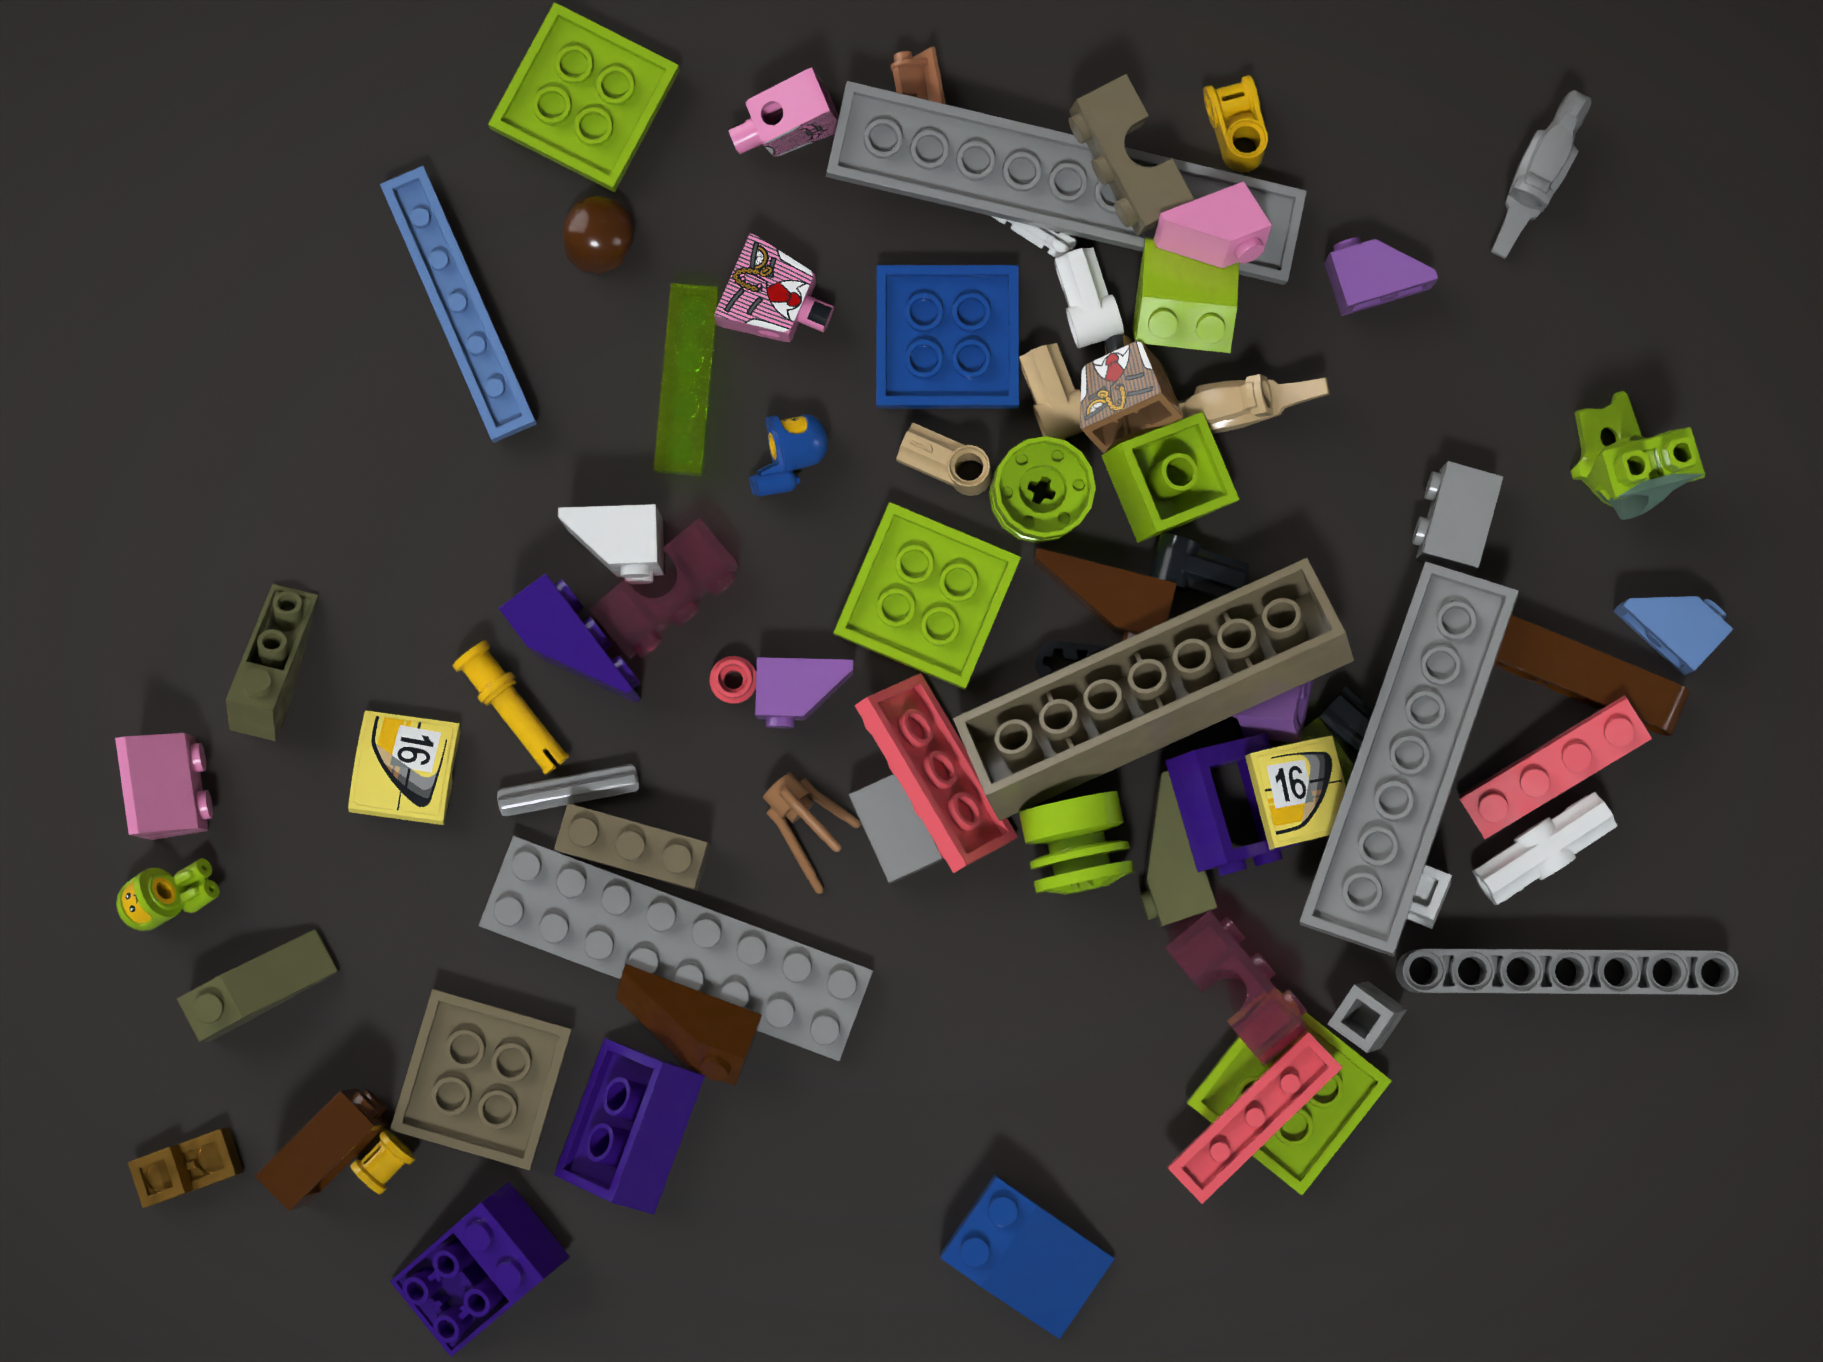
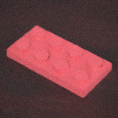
(934, 771)

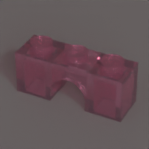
(701, 568)
(1212, 953)

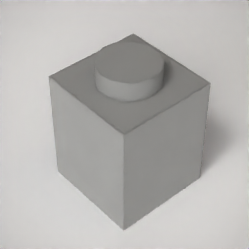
(1367, 1016)

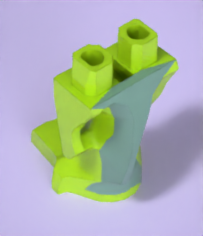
(1635, 469)

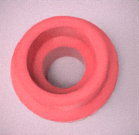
(722, 669)

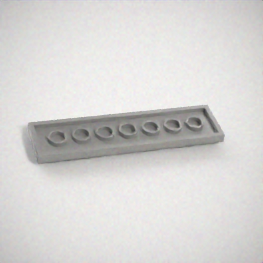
(1409, 759)
(619, 922)

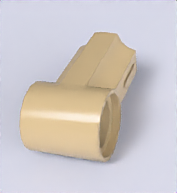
(1053, 392)
(941, 458)

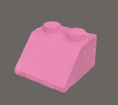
(163, 785)

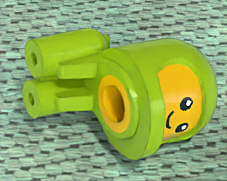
(158, 896)

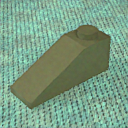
(1170, 875)
(257, 986)

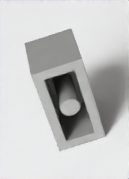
(1457, 517)
(894, 829)

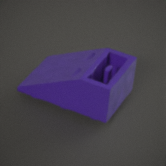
(551, 628)
(479, 1268)

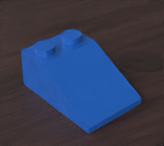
(1026, 1257)

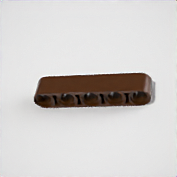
(1589, 675)

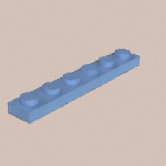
(458, 304)

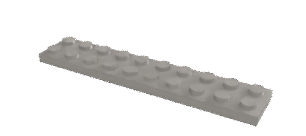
(1022, 172)

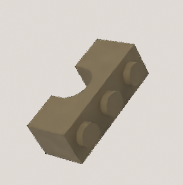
(1103, 122)
(632, 846)

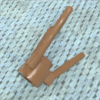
(791, 800)

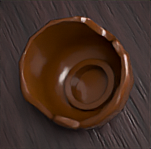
(597, 234)

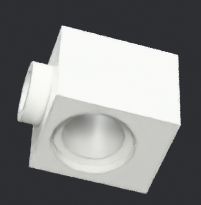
(1429, 896)

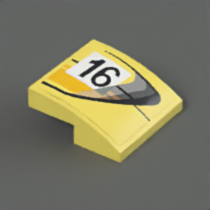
(404, 767)
(1297, 790)

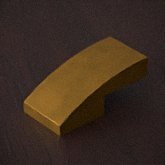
(185, 1167)

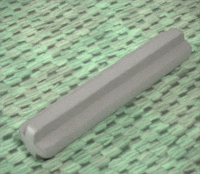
(568, 789)

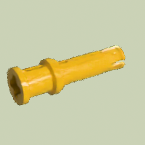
(498, 689)

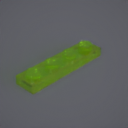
(686, 379)

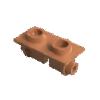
(918, 75)

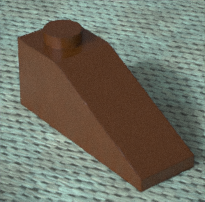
(1116, 597)
(695, 1026)

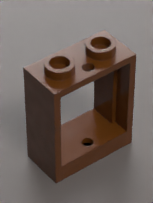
(324, 1147)

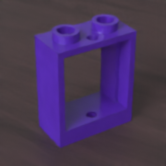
(1202, 810)

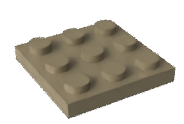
(481, 1079)

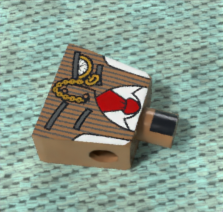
(1125, 394)

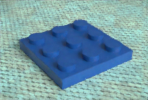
(947, 337)

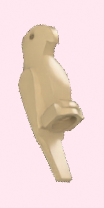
(1248, 401)

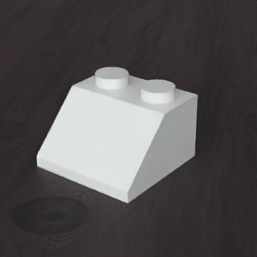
(621, 537)

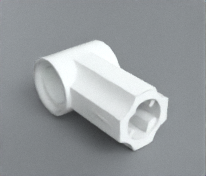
(1090, 309)

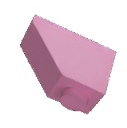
(1216, 228)

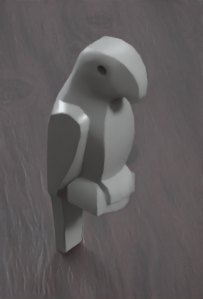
(1542, 169)

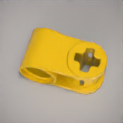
(1235, 115)

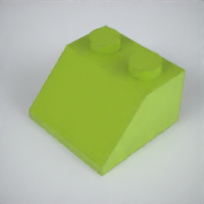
(1184, 301)
(1169, 477)

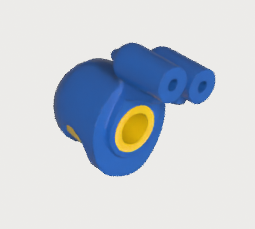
(793, 446)

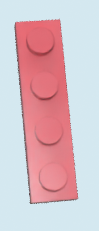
(1555, 767)
(1254, 1117)

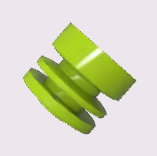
(1067, 480)
(1076, 842)

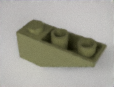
(271, 663)

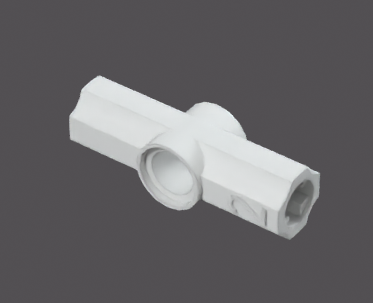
(1544, 848)

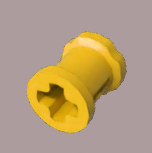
(383, 1162)

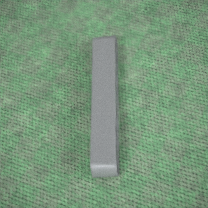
(1589, 967)

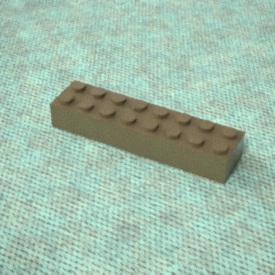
(1154, 689)

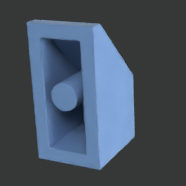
(1677, 627)

